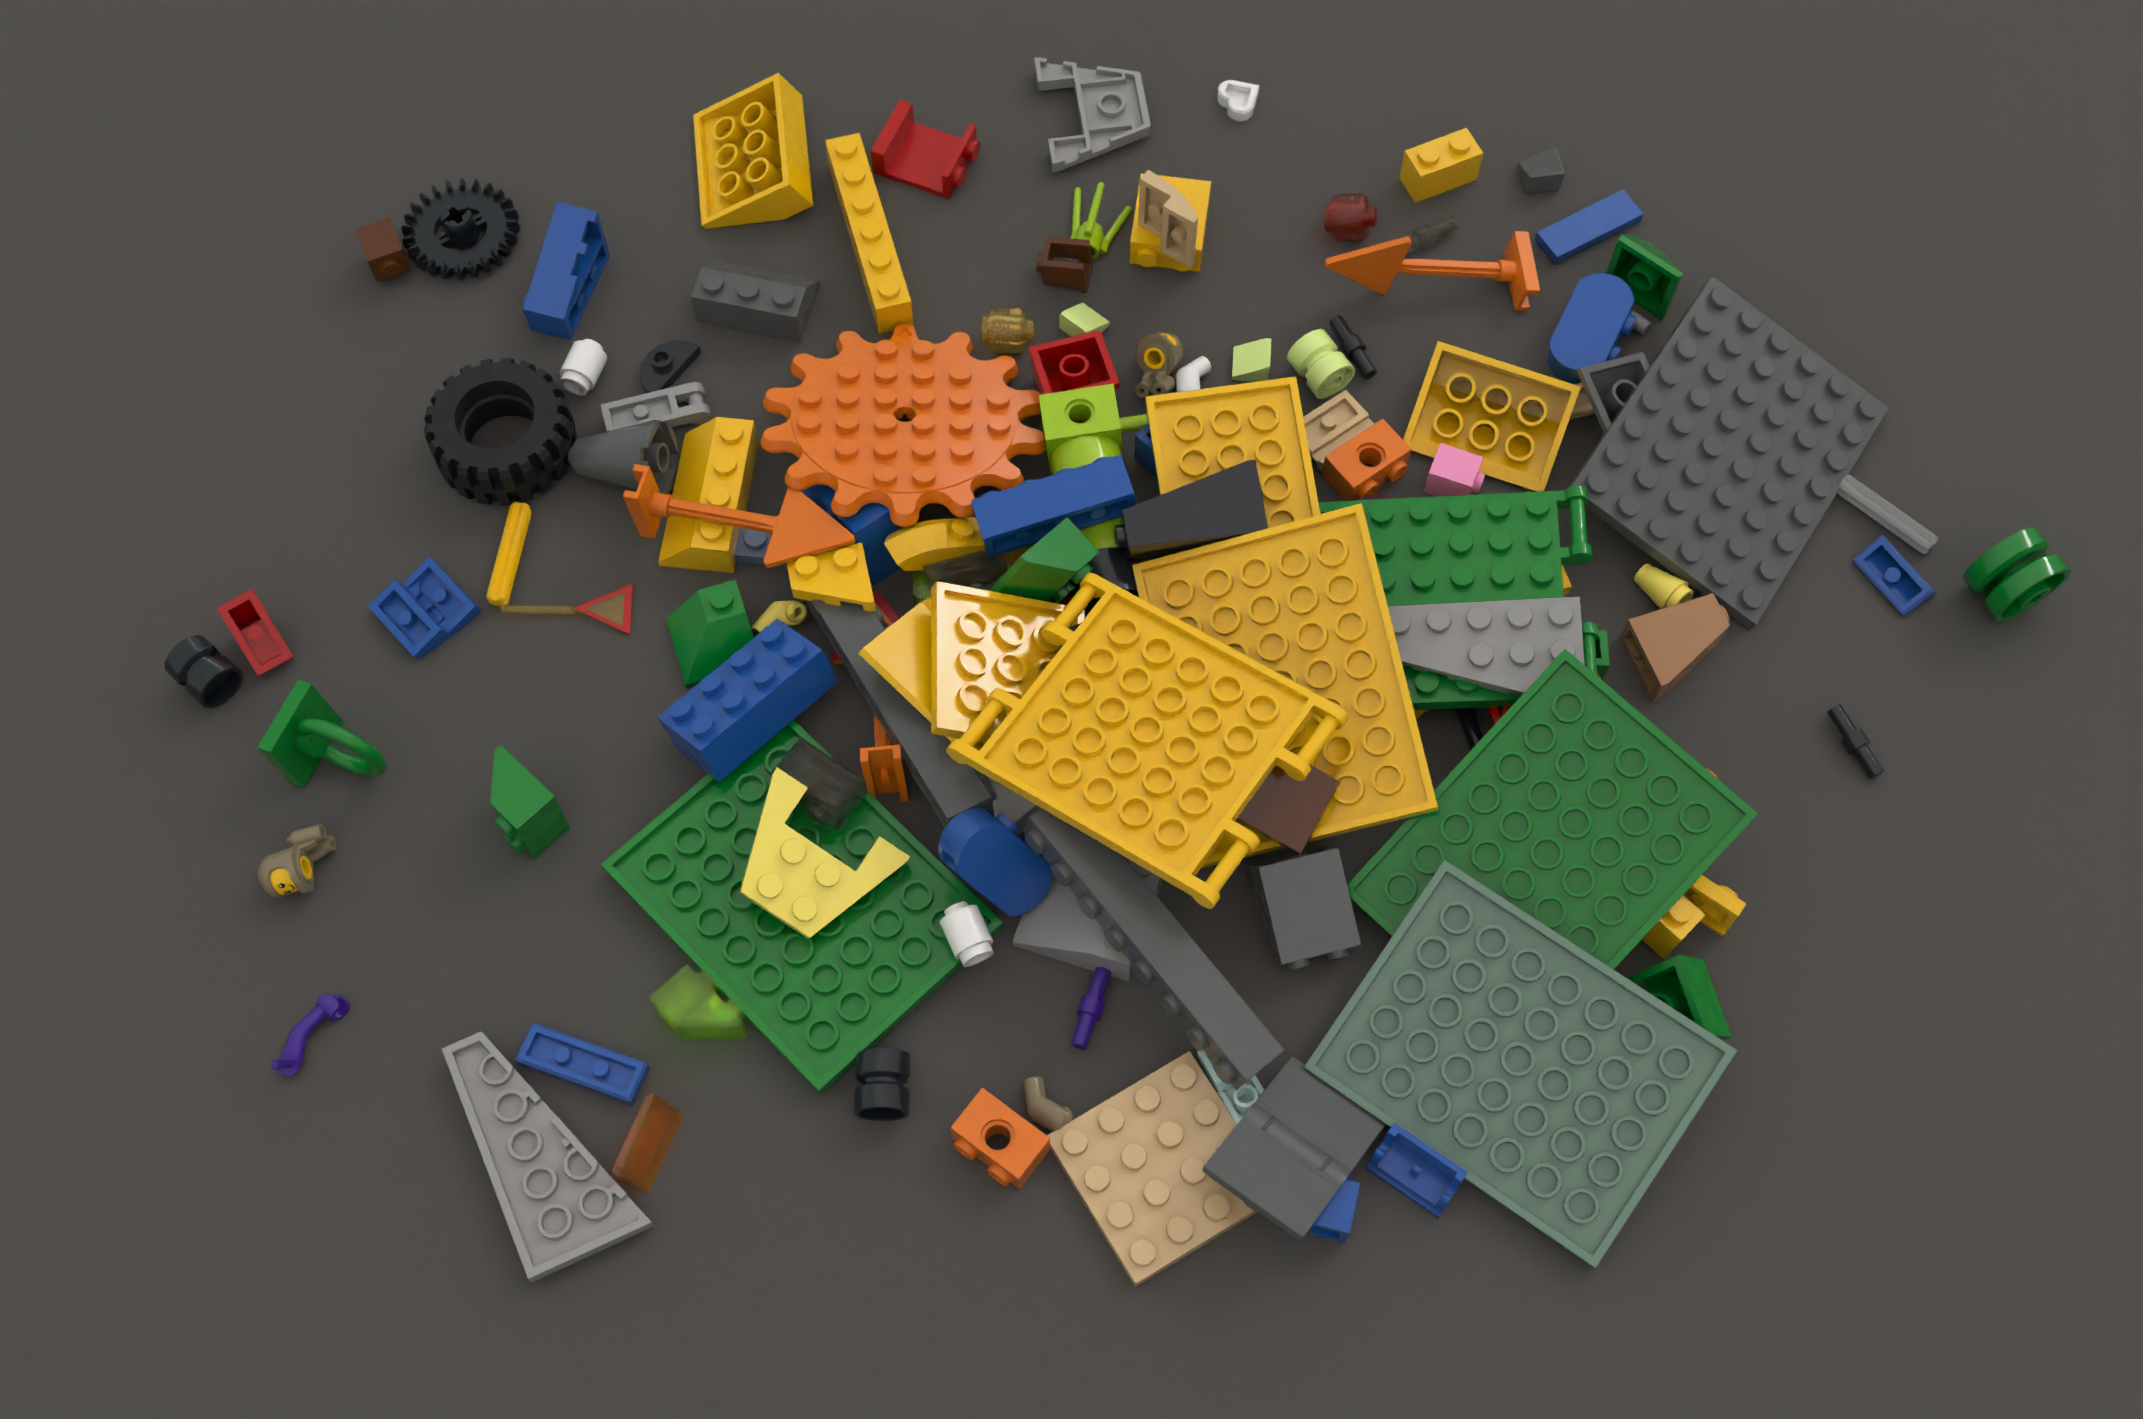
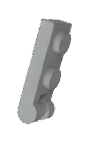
(659, 406)

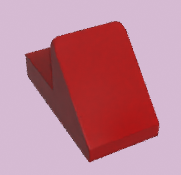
(255, 632)

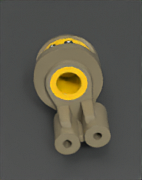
(1158, 357)
(293, 867)

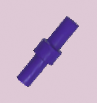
(1091, 1008)

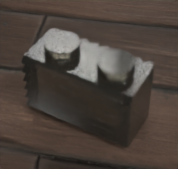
(832, 787)

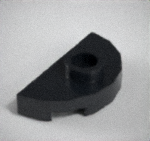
(666, 363)

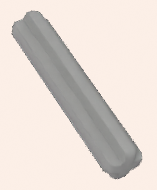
(1886, 514)

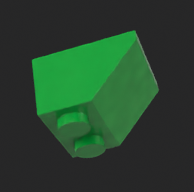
(1050, 565)
(524, 807)
(1687, 988)

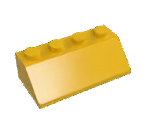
(715, 471)

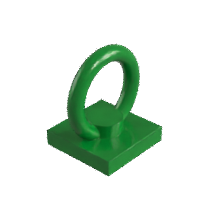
(304, 735)

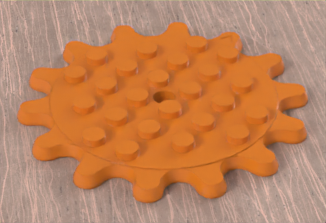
(850, 433)

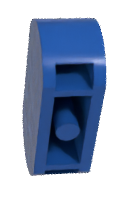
(1591, 326)
(995, 860)

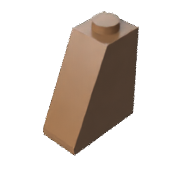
(1673, 641)

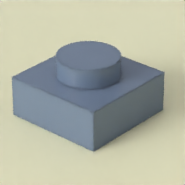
(751, 546)

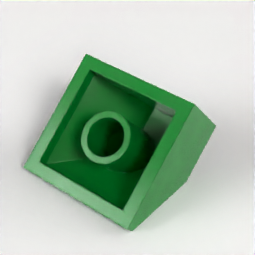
(1647, 273)
(708, 630)

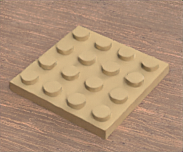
(1143, 1163)

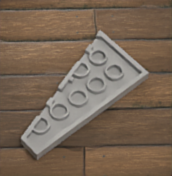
(1489, 642)
(545, 1179)

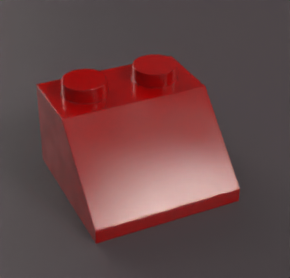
(1072, 364)

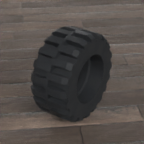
(491, 393)

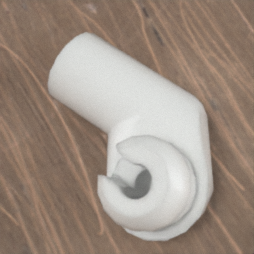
(1189, 376)

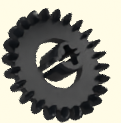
(461, 230)

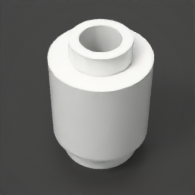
(582, 367)
(967, 933)

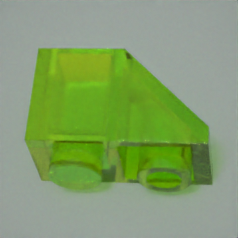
(694, 1009)

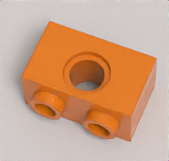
(1375, 446)
(988, 1117)

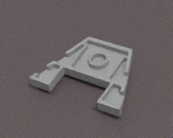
(1109, 110)

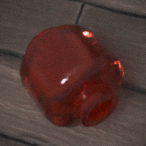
(1349, 217)

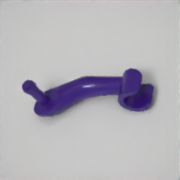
(292, 1056)

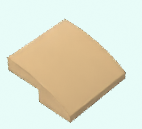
(1168, 216)

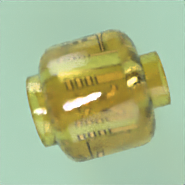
(1007, 329)

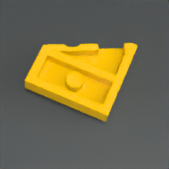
(833, 577)

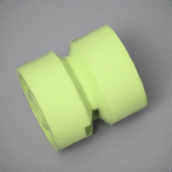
(1320, 362)

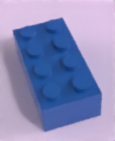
(748, 699)

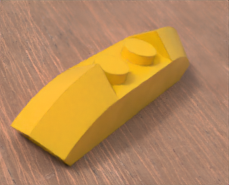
(938, 541)

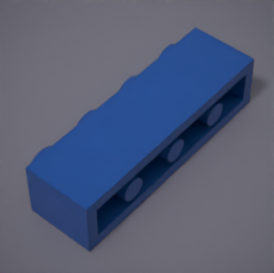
(1035, 507)

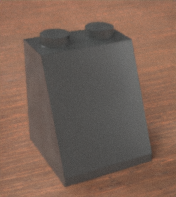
(1304, 905)

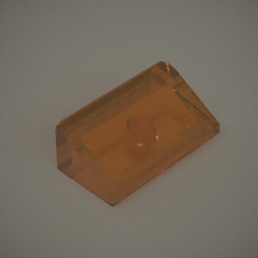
(647, 1143)

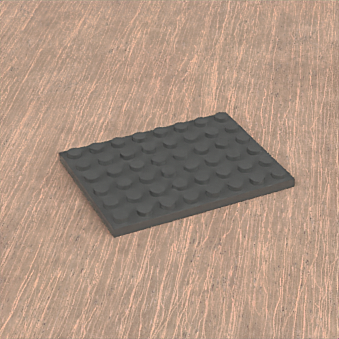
(1729, 451)

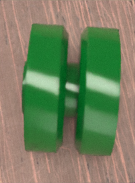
(2016, 574)

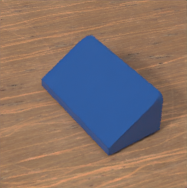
(1894, 576)

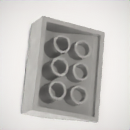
(1066, 934)

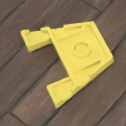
(798, 878)

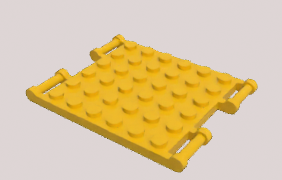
(1148, 736)

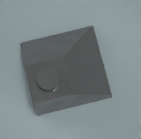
(1611, 384)

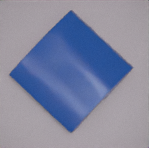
(424, 608)

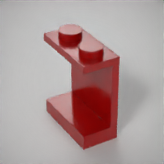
(923, 154)

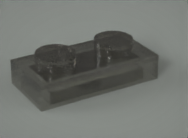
(967, 569)

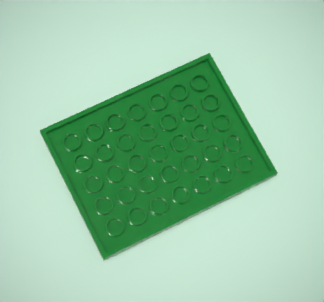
(1567, 816)
(805, 996)

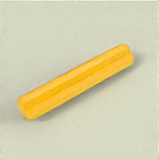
(509, 554)

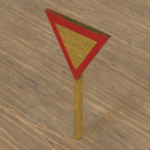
(611, 609)

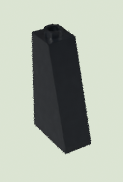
(1194, 515)

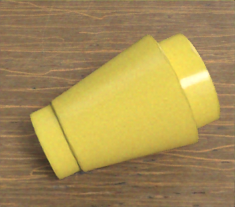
(1662, 587)

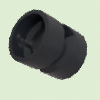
(203, 671)
(883, 1076)

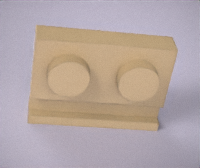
(1334, 425)

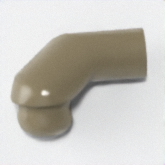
(1042, 1110)

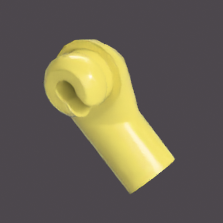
(788, 612)

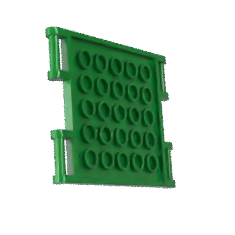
(1474, 553)

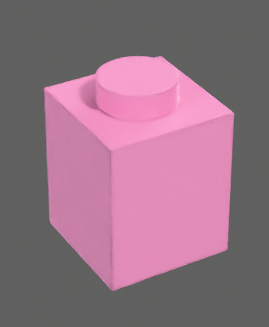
(1454, 473)

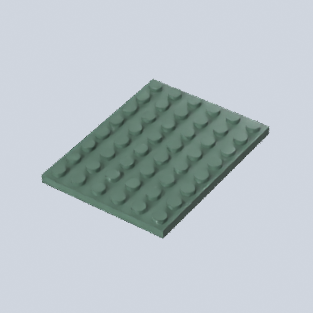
(1521, 1061)

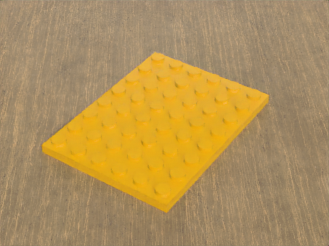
(1317, 613)

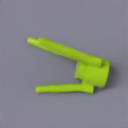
(1090, 229)

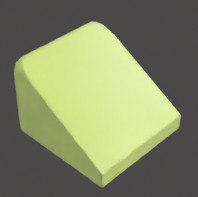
(1081, 320)
(1252, 361)

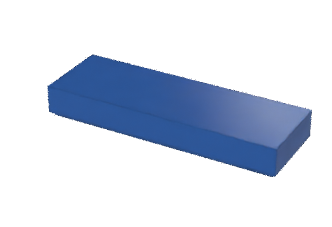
(1589, 226)
(582, 1064)

